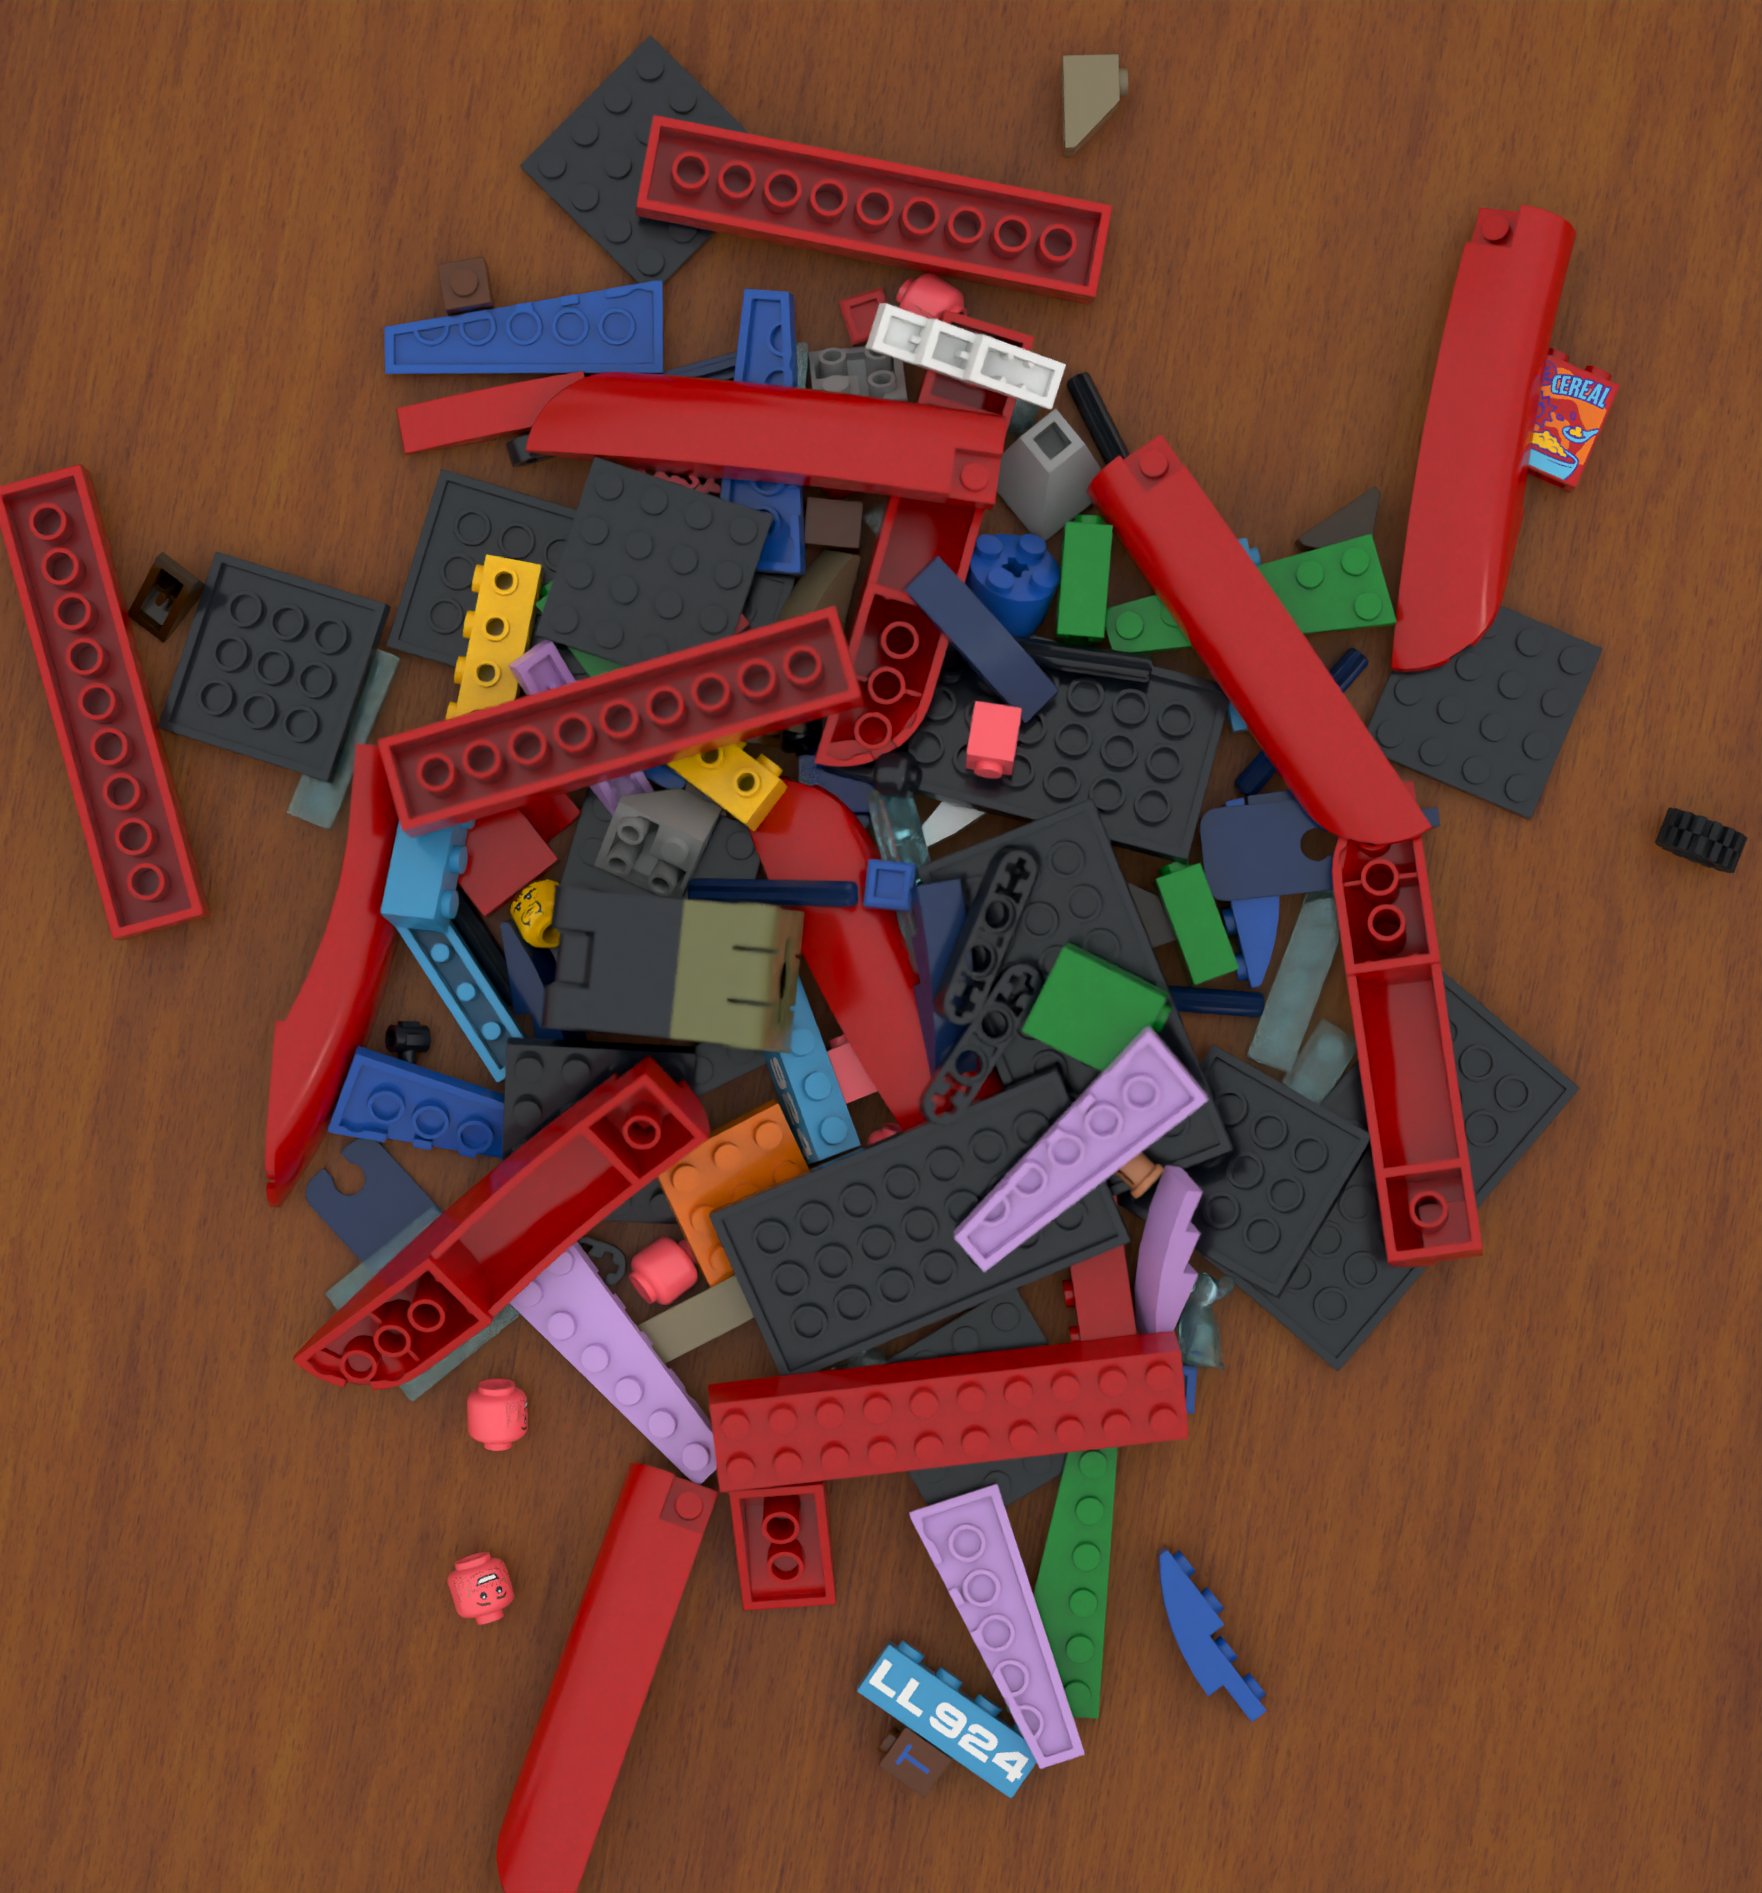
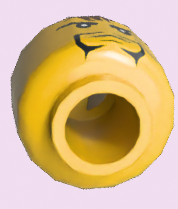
(533, 913)

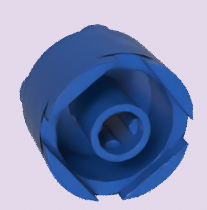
(1014, 580)

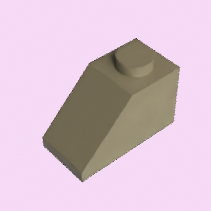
(1089, 96)

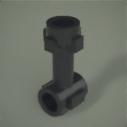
(408, 1039)

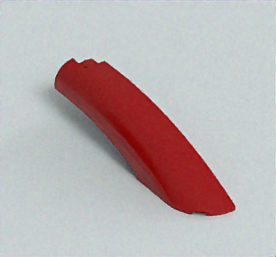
(776, 436)
(890, 637)
(1253, 648)
(855, 949)
(341, 989)
(1405, 1052)
(508, 1230)
(601, 1681)

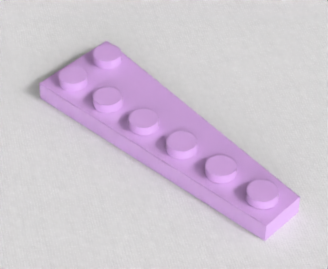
(1104, 1129)
(604, 1344)
(989, 1585)

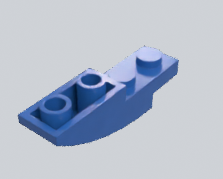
(1255, 930)
(1192, 1621)

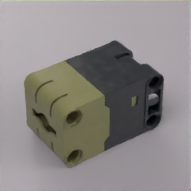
(674, 968)

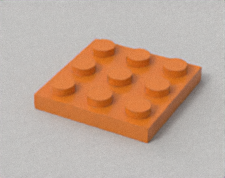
(729, 1166)

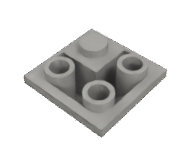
(858, 372)
(1047, 476)
(658, 839)

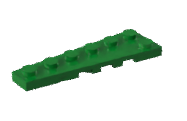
(1320, 589)
(1075, 1575)

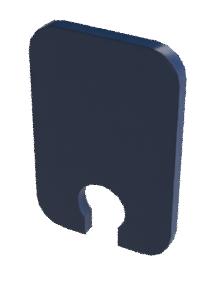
(1258, 852)
(379, 1210)

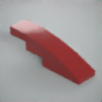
(478, 414)

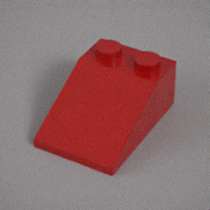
(784, 1546)

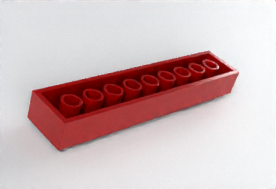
(873, 210)
(100, 703)
(621, 722)
(948, 1411)

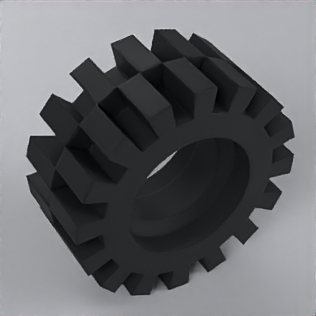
(1701, 840)

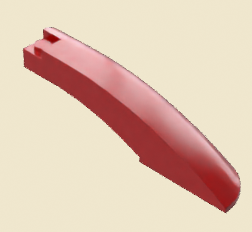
(1479, 434)

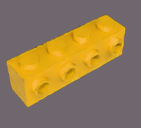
(497, 632)
(735, 781)

